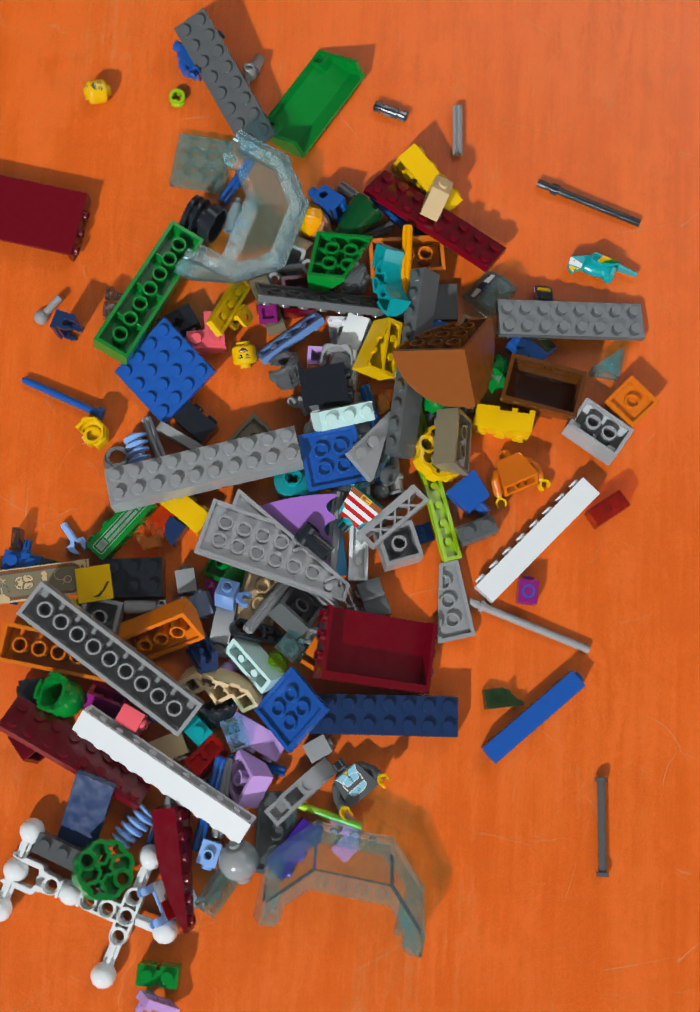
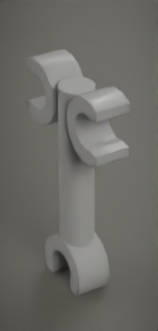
(289, 267)

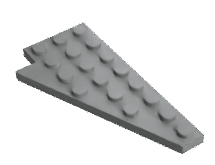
(257, 543)

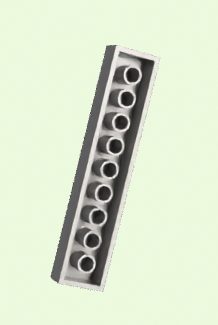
(203, 469)
(110, 657)

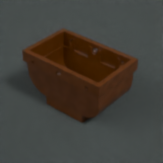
(543, 387)

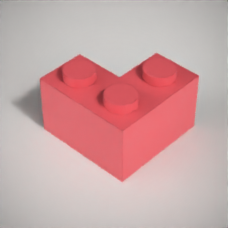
(205, 340)
(133, 719)

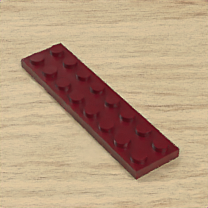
(448, 229)
(63, 746)

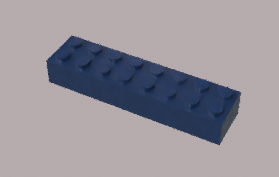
(389, 715)

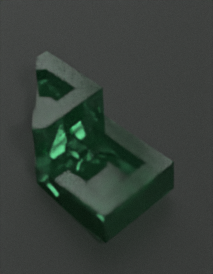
(499, 698)

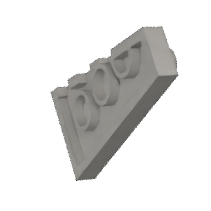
(453, 607)

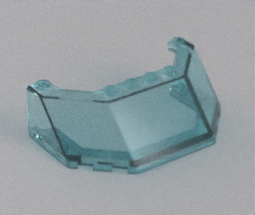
(266, 220)
(345, 865)

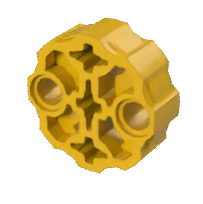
(423, 456)

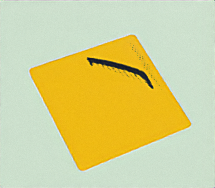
(94, 583)

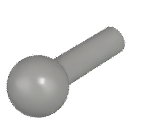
(42, 316)

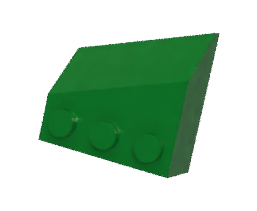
(334, 258)

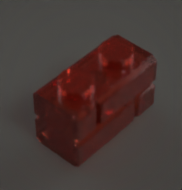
(607, 509)

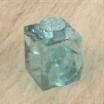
(290, 648)

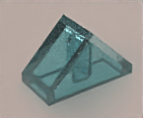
(609, 368)
(235, 733)

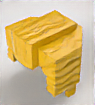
(93, 432)

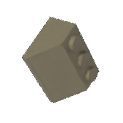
(452, 441)

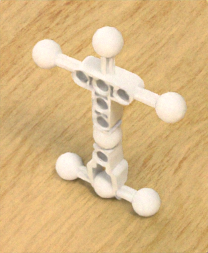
(17, 868)

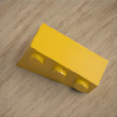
(376, 352)
(503, 422)

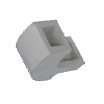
(220, 632)

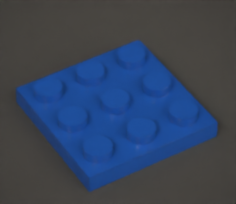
(326, 459)
(291, 709)

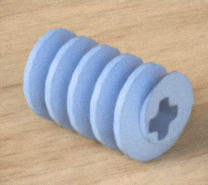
(136, 448)
(134, 826)

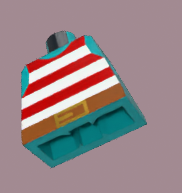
(358, 509)

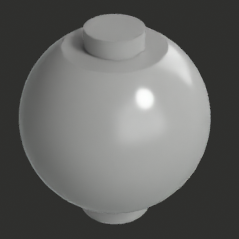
(239, 861)

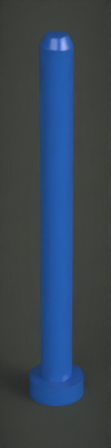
(99, 413)

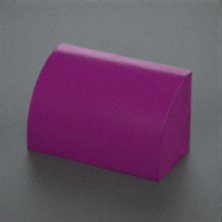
(105, 699)

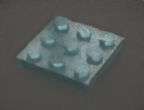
(199, 164)

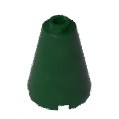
(358, 216)

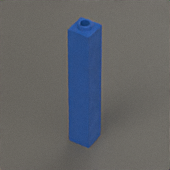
(533, 716)

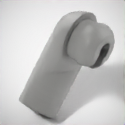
(297, 402)

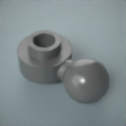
(387, 476)

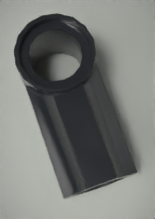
(310, 537)

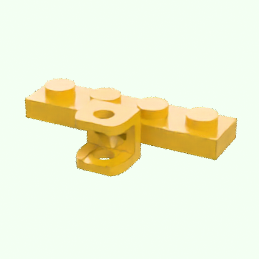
(230, 309)

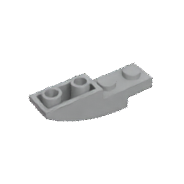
(300, 791)

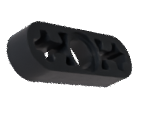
(263, 631)

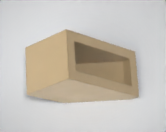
(436, 198)
(172, 746)

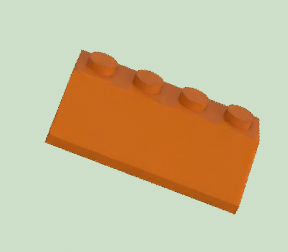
(164, 629)

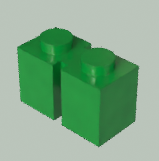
(167, 977)

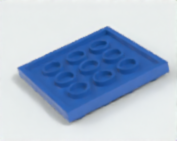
(165, 371)

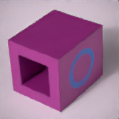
(527, 591)

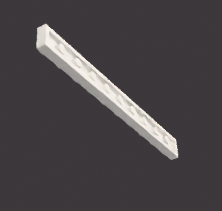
(358, 552)

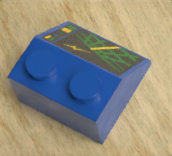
(532, 347)

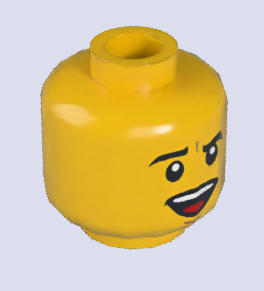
(96, 91)
(244, 354)

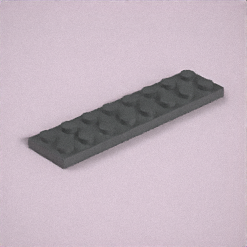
(223, 77)
(319, 300)
(569, 320)

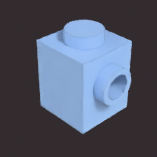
(209, 853)

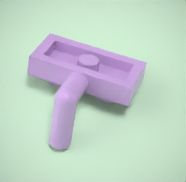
(150, 1001)

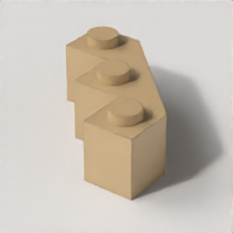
(223, 685)

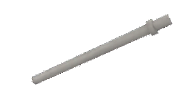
(481, 606)

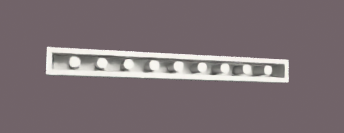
(164, 773)

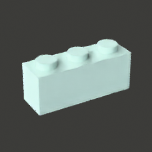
(342, 416)
(254, 663)

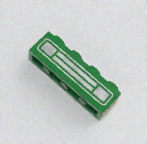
(118, 531)

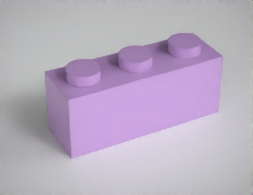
(261, 740)

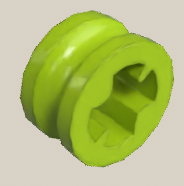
(174, 102)

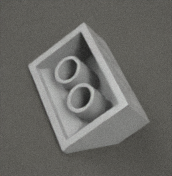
(598, 431)

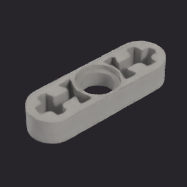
(177, 436)

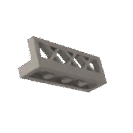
(389, 513)

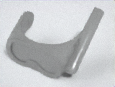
(344, 348)

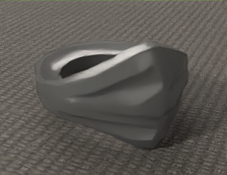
(108, 464)

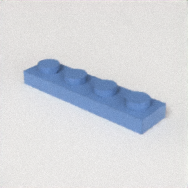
(291, 337)

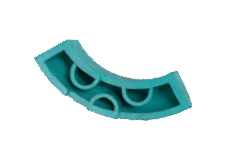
(388, 280)

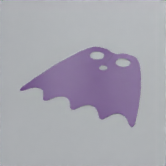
(295, 511)

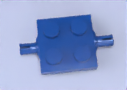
(20, 559)

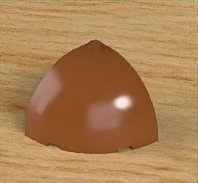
(450, 362)

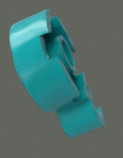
(288, 489)

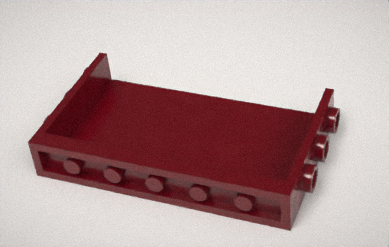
(42, 216)
(374, 650)

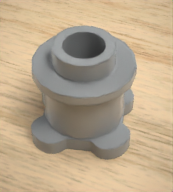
(309, 636)

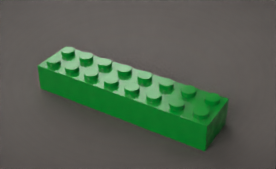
(146, 295)

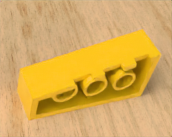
(421, 172)

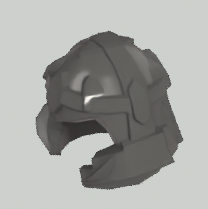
(288, 375)

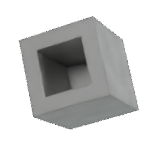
(186, 580)
(318, 748)

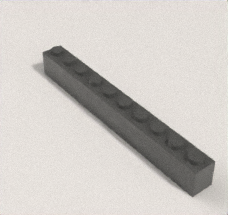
(406, 401)

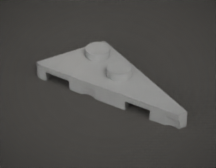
(368, 449)

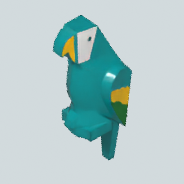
(598, 266)

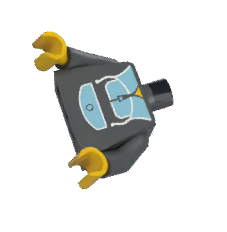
(354, 784)

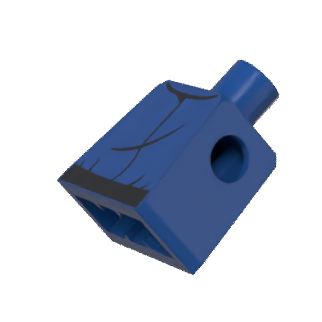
(330, 202)

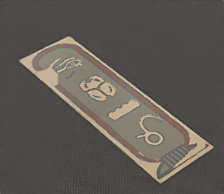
(19, 583)

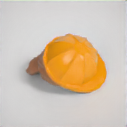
(314, 221)

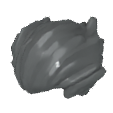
(356, 281)

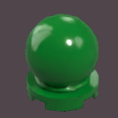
(59, 695)

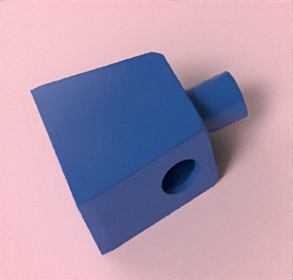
(470, 495)

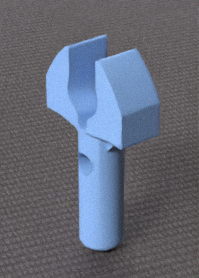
(73, 539)

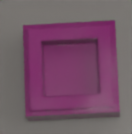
(267, 314)

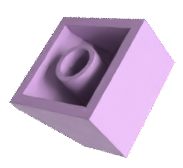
(249, 780)

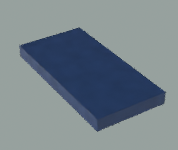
(86, 809)

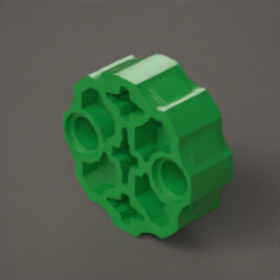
(107, 883)

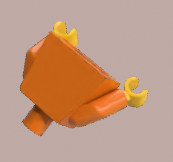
(515, 474)

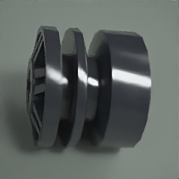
(204, 219)

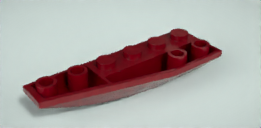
(174, 859)

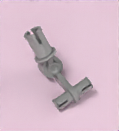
(252, 69)

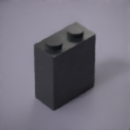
(326, 386)

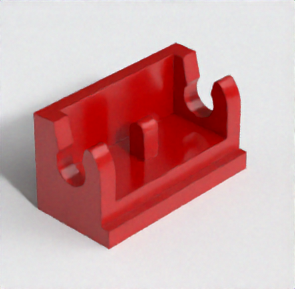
(203, 758)

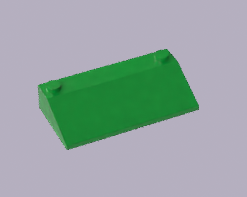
(313, 101)

